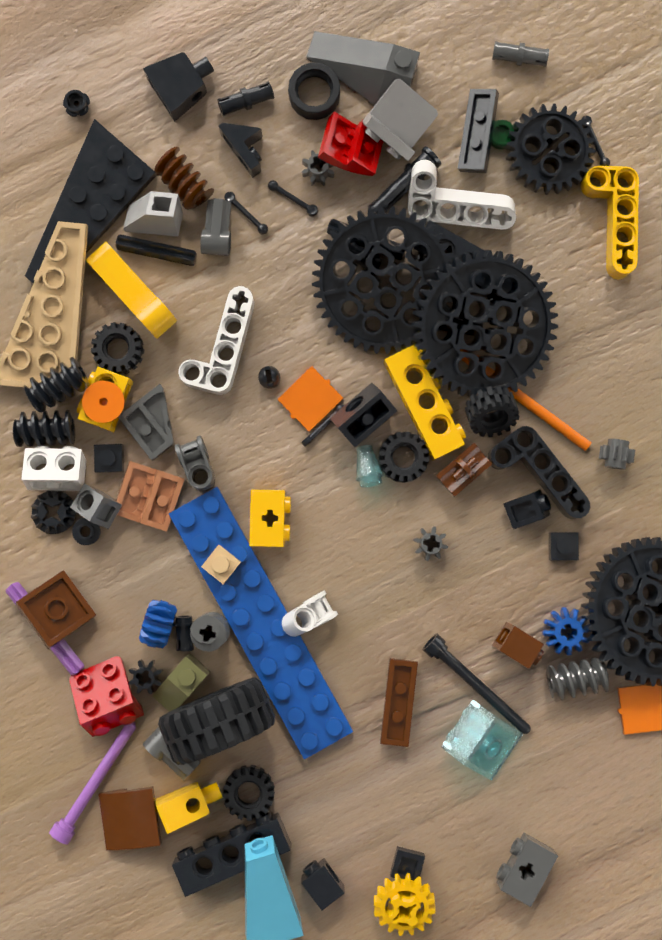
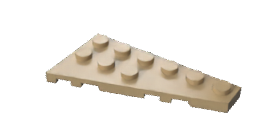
(51, 313)

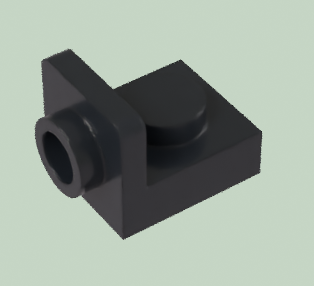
(528, 509)

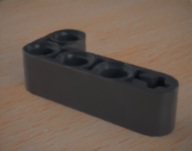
(543, 476)

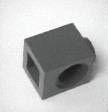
(96, 506)

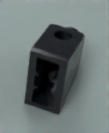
(178, 82)

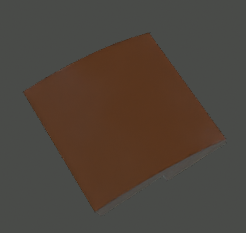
(130, 818)

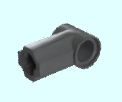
(216, 235)
(157, 748)

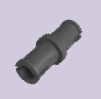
(520, 54)

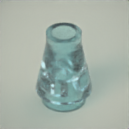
(368, 468)

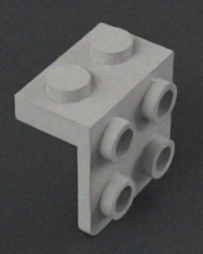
(399, 119)

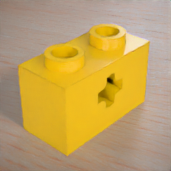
(260, 504)

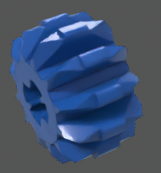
(157, 624)
(562, 642)

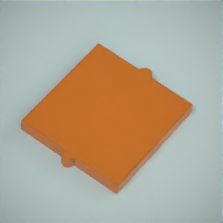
(310, 399)
(640, 708)

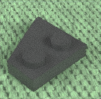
(150, 423)

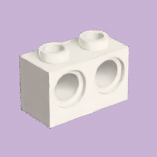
(53, 476)

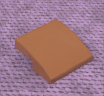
(148, 495)

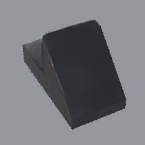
(239, 140)

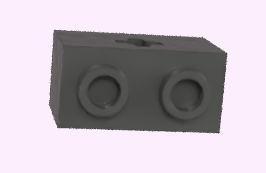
(526, 884)

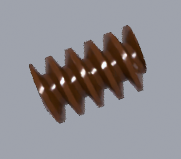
(181, 180)

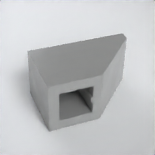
(155, 214)

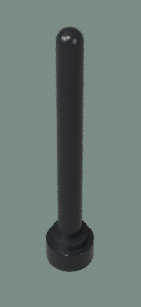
(437, 648)

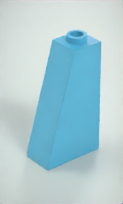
(268, 895)

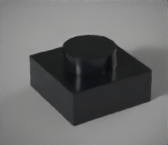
(108, 458)
(563, 546)
(406, 862)

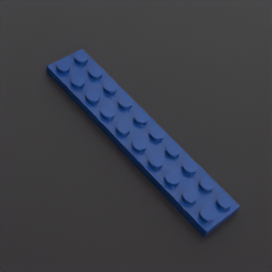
(256, 620)

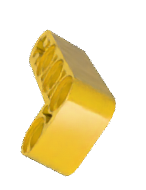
(617, 222)
(131, 290)

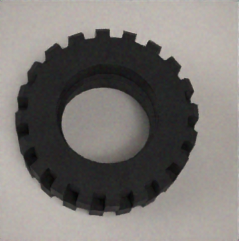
(216, 721)

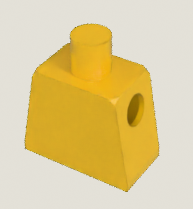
(177, 814)

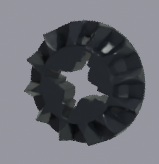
(65, 513)

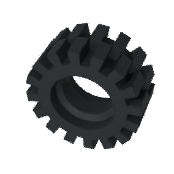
(112, 332)
(488, 401)
(407, 440)
(243, 809)

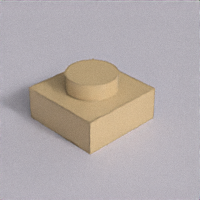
(221, 564)

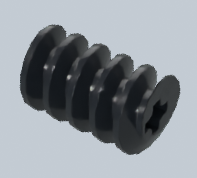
(56, 386)
(44, 429)

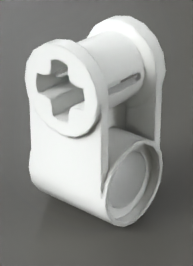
(312, 613)

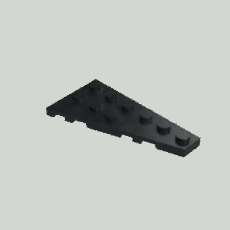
(97, 190)

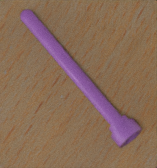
(64, 829)

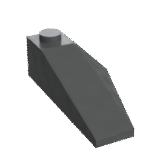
(364, 64)

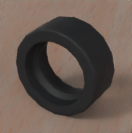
(314, 70)

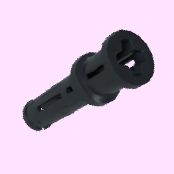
(402, 184)

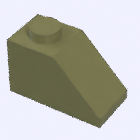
(181, 683)

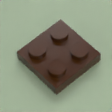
(55, 609)

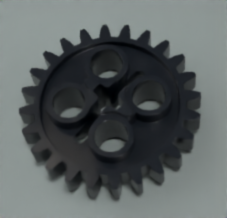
(533, 131)

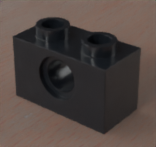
(363, 414)

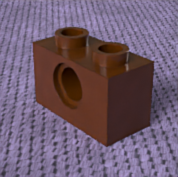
(519, 645)

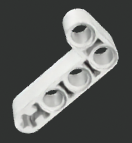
(462, 201)
(223, 341)

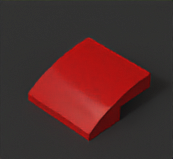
(349, 146)

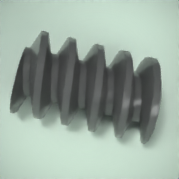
(200, 636)
(577, 677)

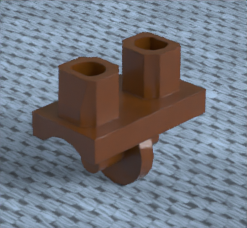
(464, 469)

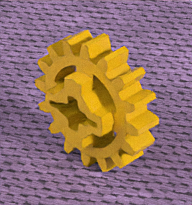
(403, 907)

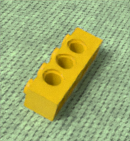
(437, 444)

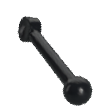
(603, 160)
(311, 209)
(262, 228)
(308, 439)

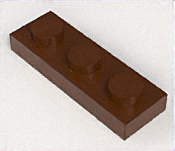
(398, 702)

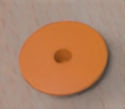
(103, 401)

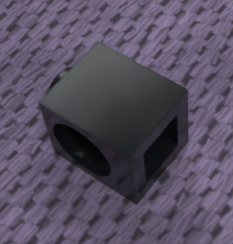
(322, 883)

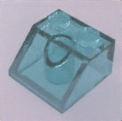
(481, 740)

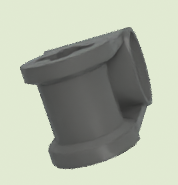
(193, 459)

